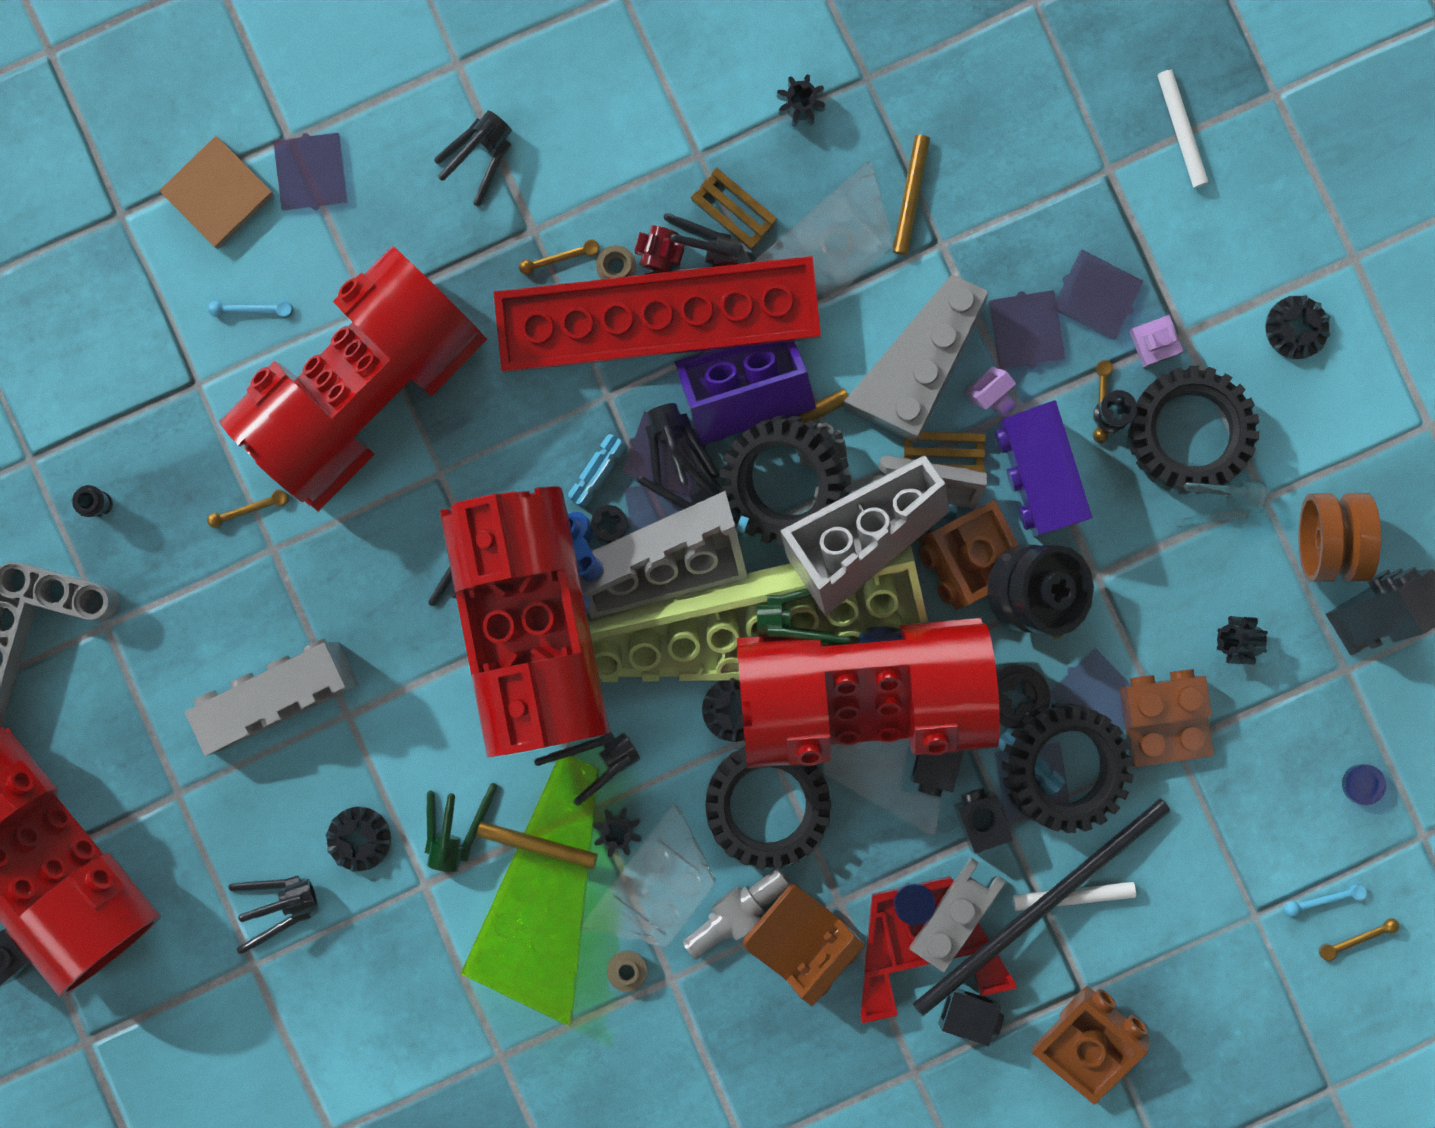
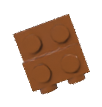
(966, 553)
(1167, 718)
(1093, 1044)

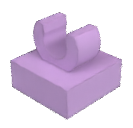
(1156, 341)
(991, 391)

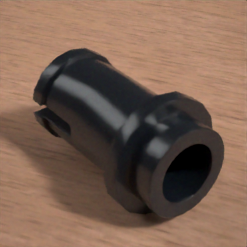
(83, 500)

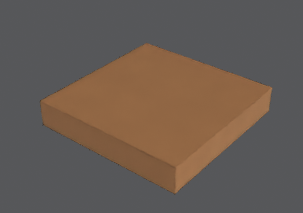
(216, 192)

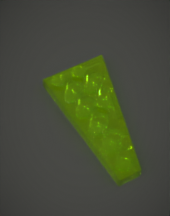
(537, 916)

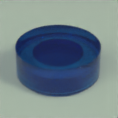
(1364, 784)
(914, 903)

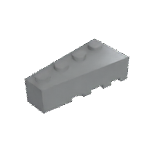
(918, 365)
(864, 531)
(668, 559)
(270, 697)

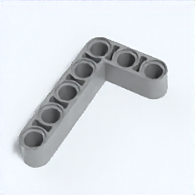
(23, 606)

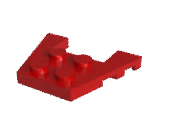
(890, 952)

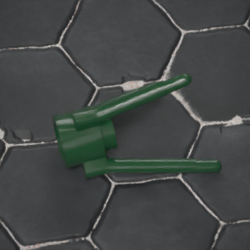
(776, 622)
(444, 848)

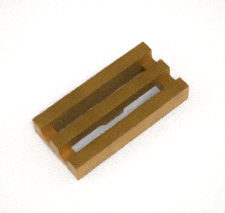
(708, 187)
(978, 453)

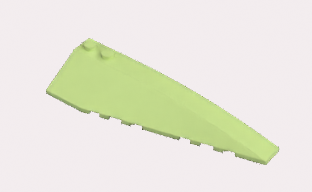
(699, 631)

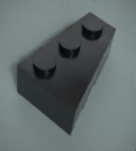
(1393, 606)

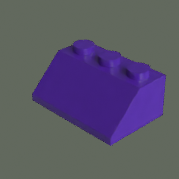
(743, 386)
(1043, 469)

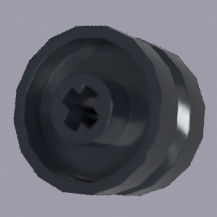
(1040, 589)

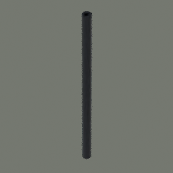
(1041, 907)

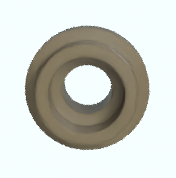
(615, 253)
(627, 958)

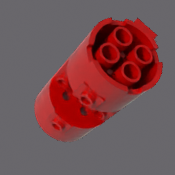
(309, 424)
(524, 620)
(927, 688)
(57, 889)

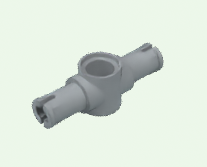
(736, 913)

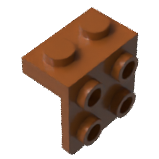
(803, 943)

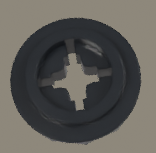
(1283, 337)
(1033, 686)
(719, 723)
(372, 826)

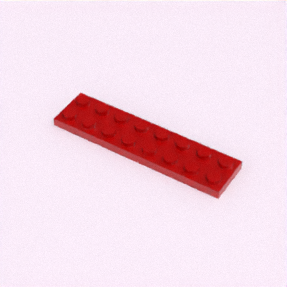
(657, 314)

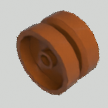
(1339, 537)

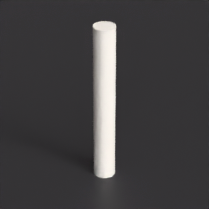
(1182, 128)
(1081, 895)

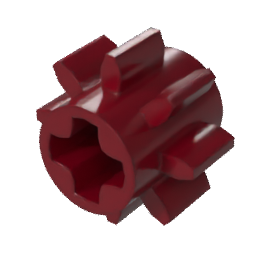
(658, 250)

